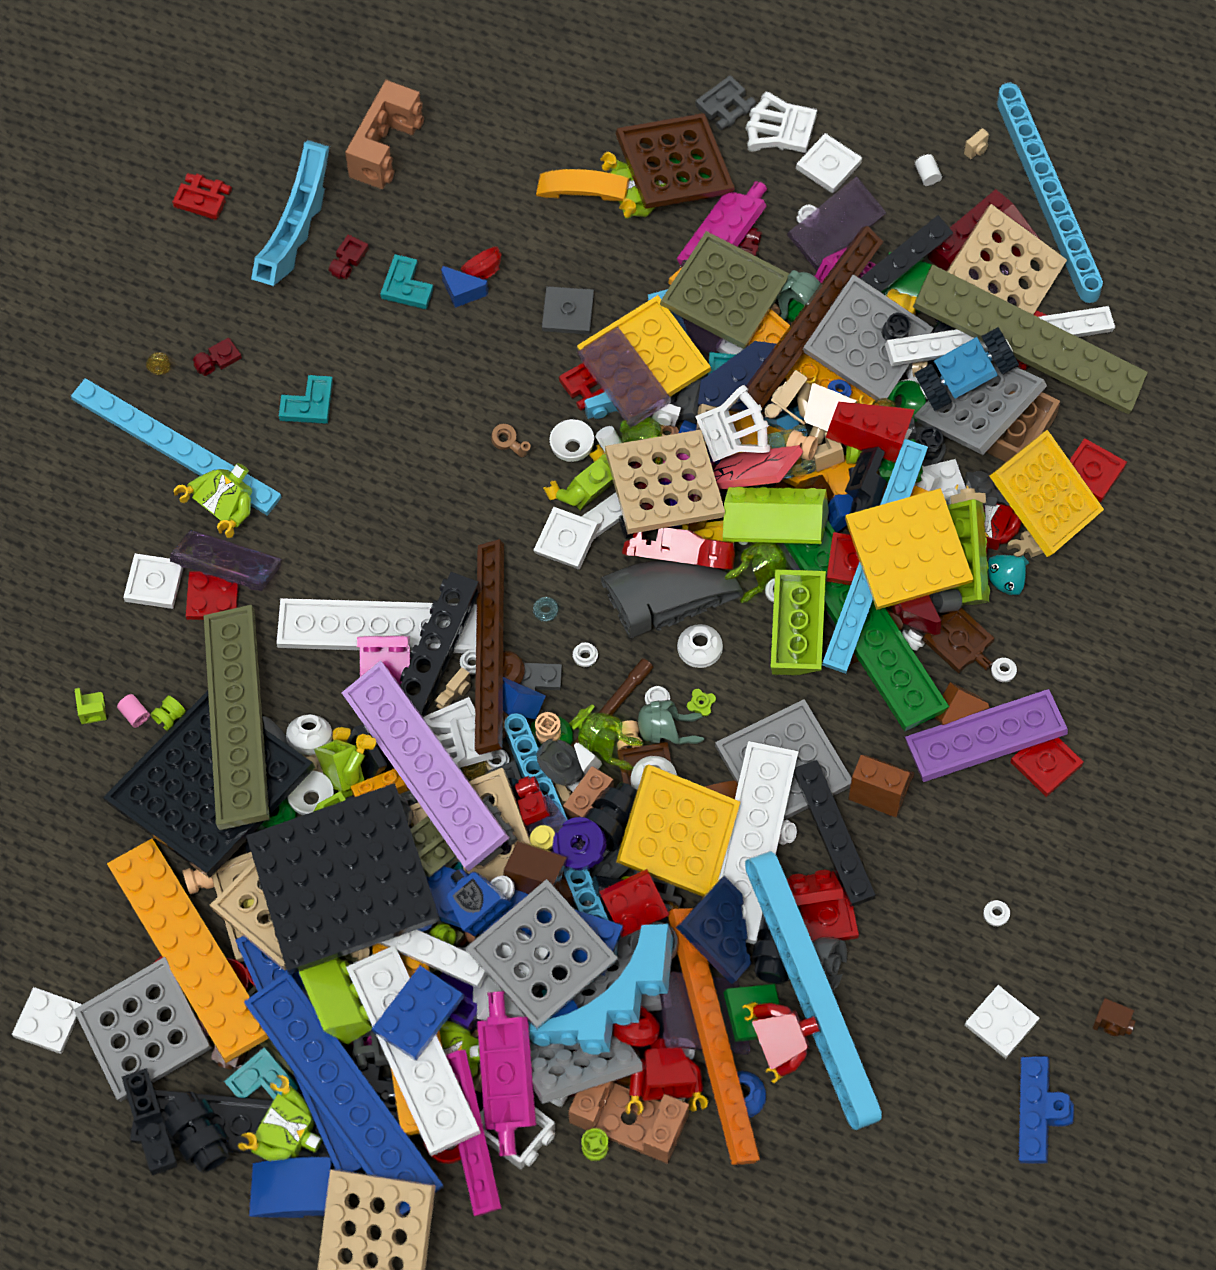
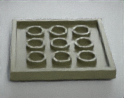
(725, 290)

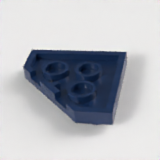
(733, 374)
(719, 929)

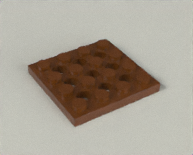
(681, 149)

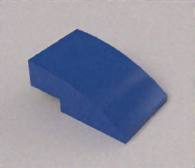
(290, 1187)

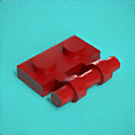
(200, 201)
(578, 382)

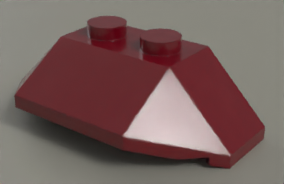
(919, 615)

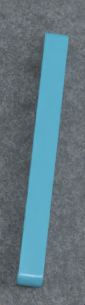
(1057, 200)
(527, 762)
(813, 990)

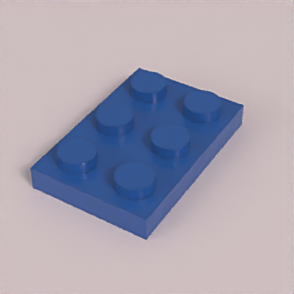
(417, 1013)

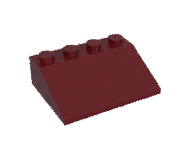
(947, 251)

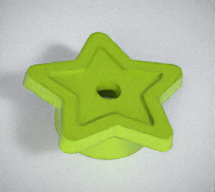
(577, 721)

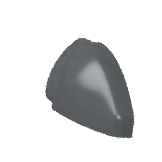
(666, 593)

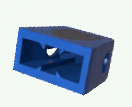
(475, 901)

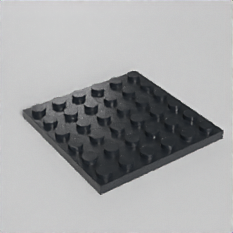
(174, 796)
(342, 878)

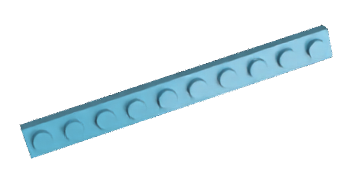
(166, 440)
(859, 596)

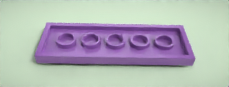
(986, 735)

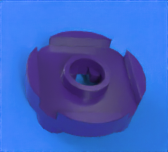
(590, 833)

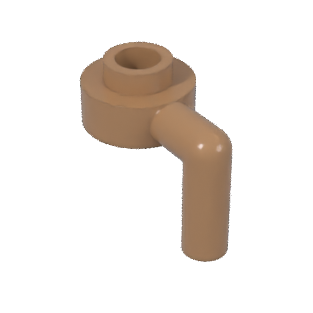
(507, 430)

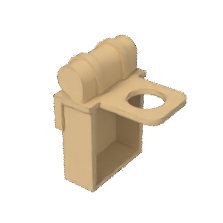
(784, 395)

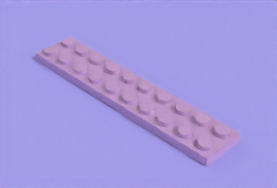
(425, 766)

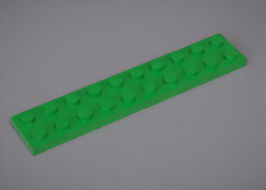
(880, 646)

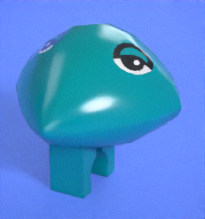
(1007, 573)

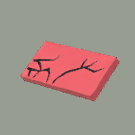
(756, 468)

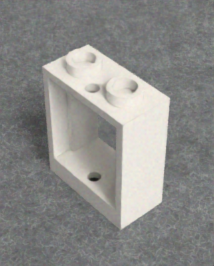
(530, 1154)

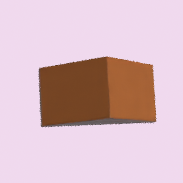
(961, 704)

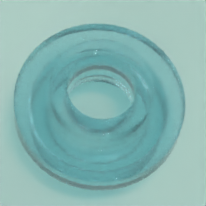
(545, 602)

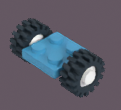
(966, 368)

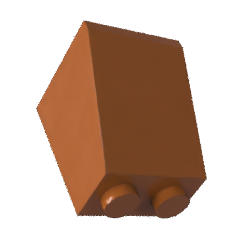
(879, 785)

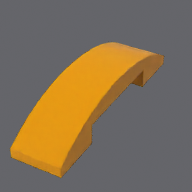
(582, 182)

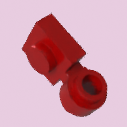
(534, 804)

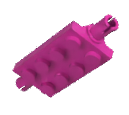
(730, 218)
(505, 1073)

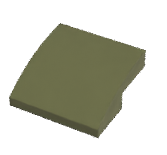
(431, 847)

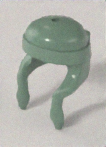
(799, 287)
(656, 723)

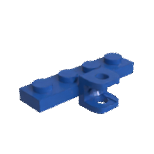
(1039, 1109)

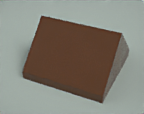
(532, 865)

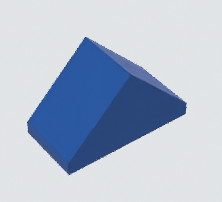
(462, 286)
(521, 699)

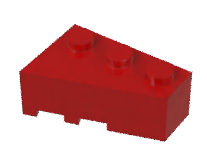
(870, 426)

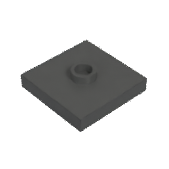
(567, 310)

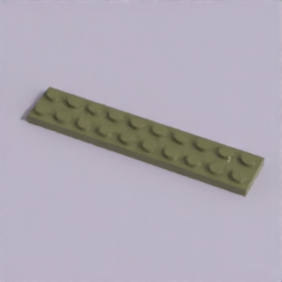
(1031, 339)
(236, 718)

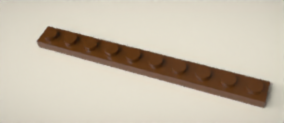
(797, 335)
(489, 648)

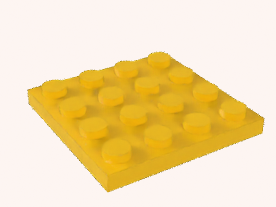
(660, 345)
(1046, 493)
(908, 548)
(678, 831)

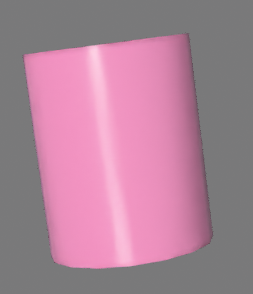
(133, 710)

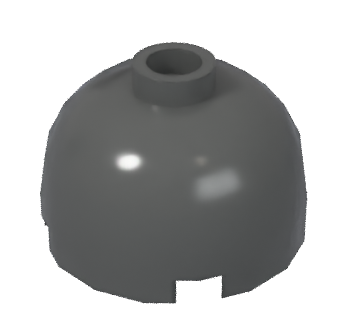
(831, 954)

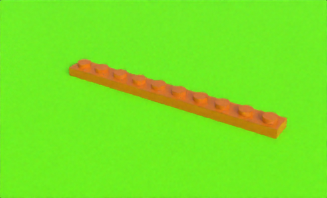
(715, 1047)

